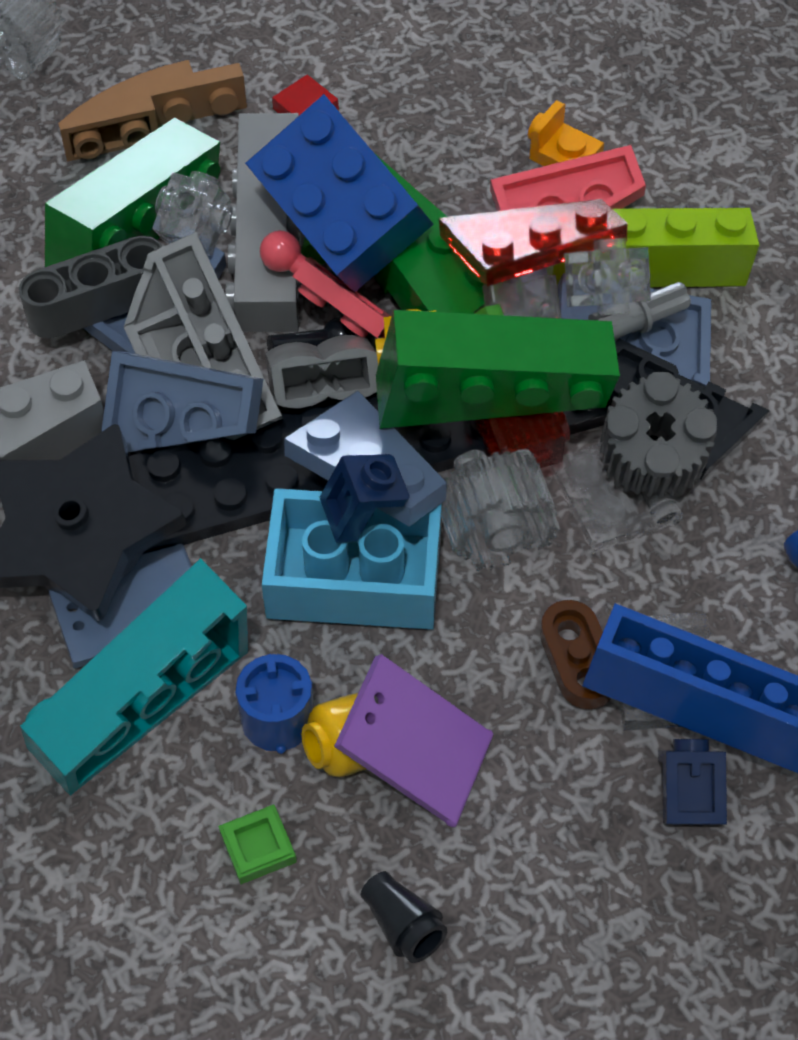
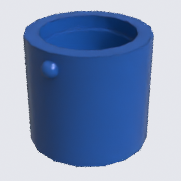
(274, 701)

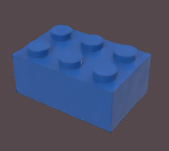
(339, 193)

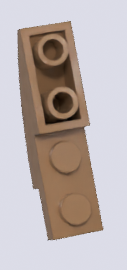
(148, 101)

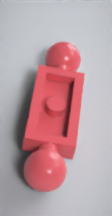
(282, 252)

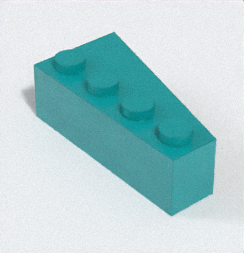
(139, 678)

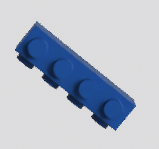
(698, 685)

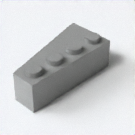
(49, 414)

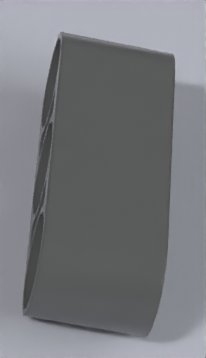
(84, 287)

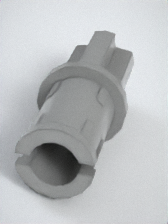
(643, 314)

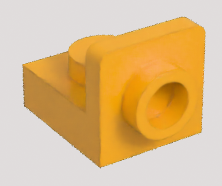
(557, 142)

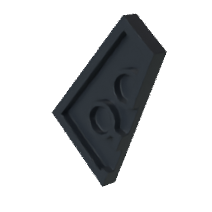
(733, 419)

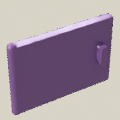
(414, 740)

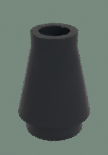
(406, 920)

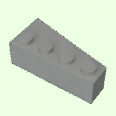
(259, 296)

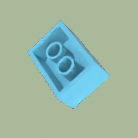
(374, 582)

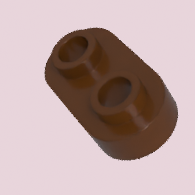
(572, 657)

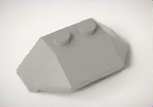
(187, 319)

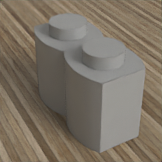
(309, 373)

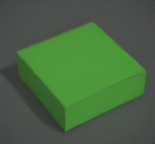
(257, 844)

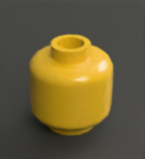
(322, 733)

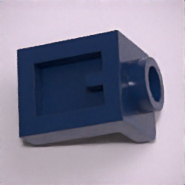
(359, 488)
(694, 783)

